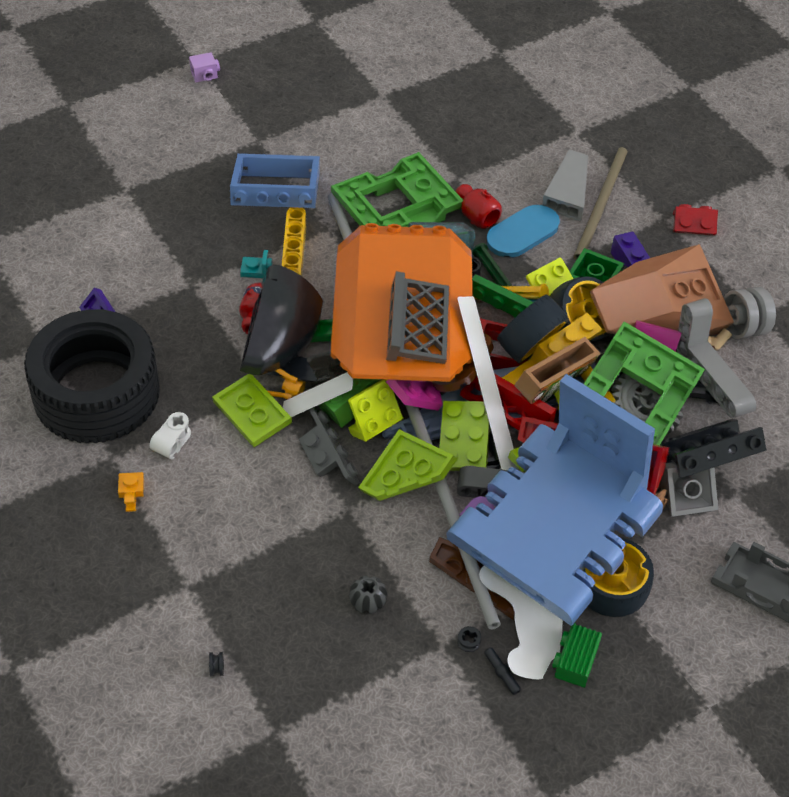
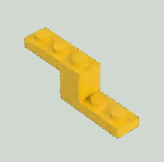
(582, 327)

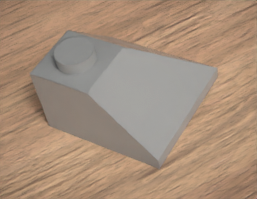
(691, 493)

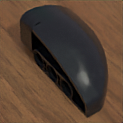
(281, 321)

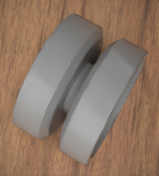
(751, 311)

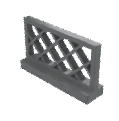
(398, 321)

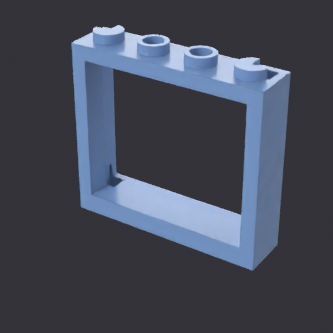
(275, 166)

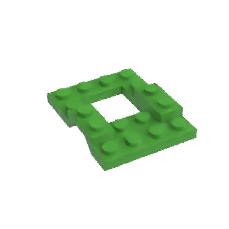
(415, 178)
(652, 366)

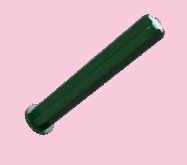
(491, 266)

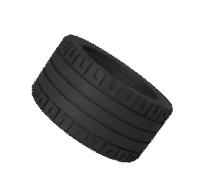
(84, 339)

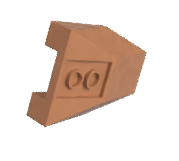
(657, 291)

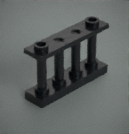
(713, 447)

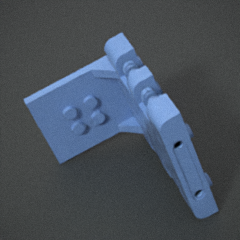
(567, 504)

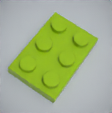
(252, 410)
(465, 433)

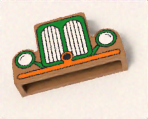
(544, 378)

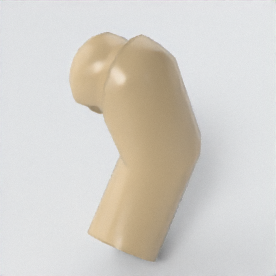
(719, 340)

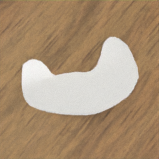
(536, 628)

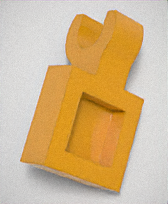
(129, 487)

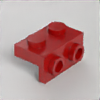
(695, 220)

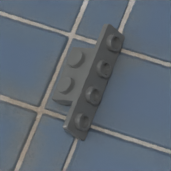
(324, 449)

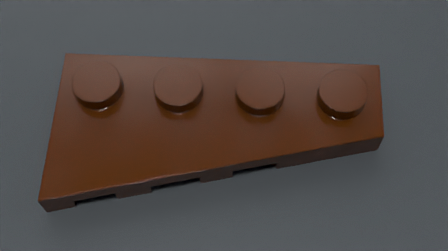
(449, 560)

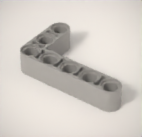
(717, 376)

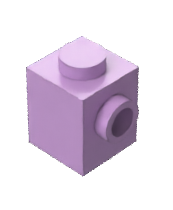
(204, 67)

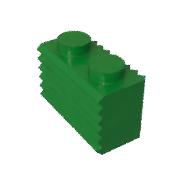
(577, 655)

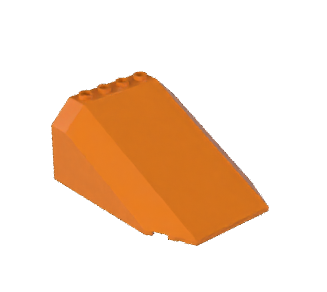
(363, 294)

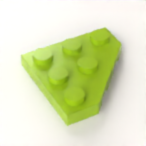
(406, 466)

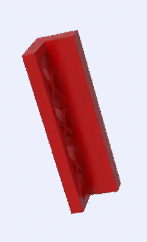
(512, 401)

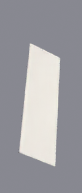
(318, 394)

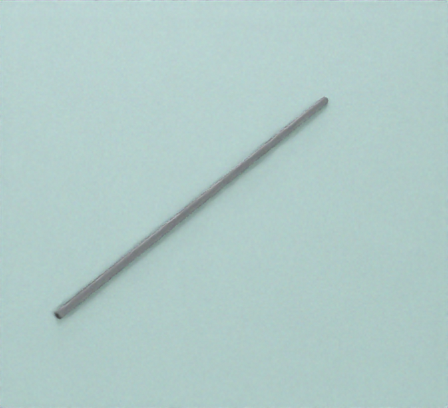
(442, 487)

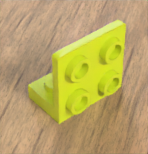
(551, 274)
(374, 411)

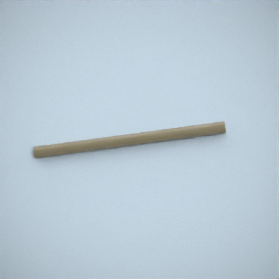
(601, 202)

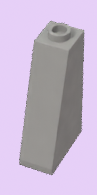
(568, 186)

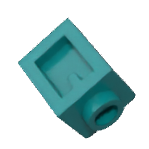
(255, 267)

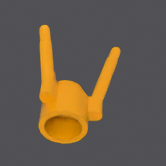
(291, 385)

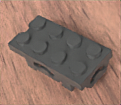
(755, 578)

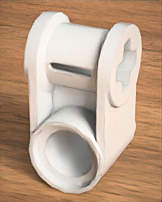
(171, 435)

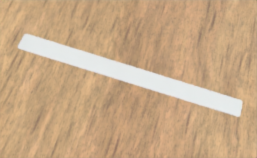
(487, 381)

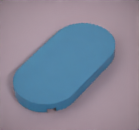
(523, 231)

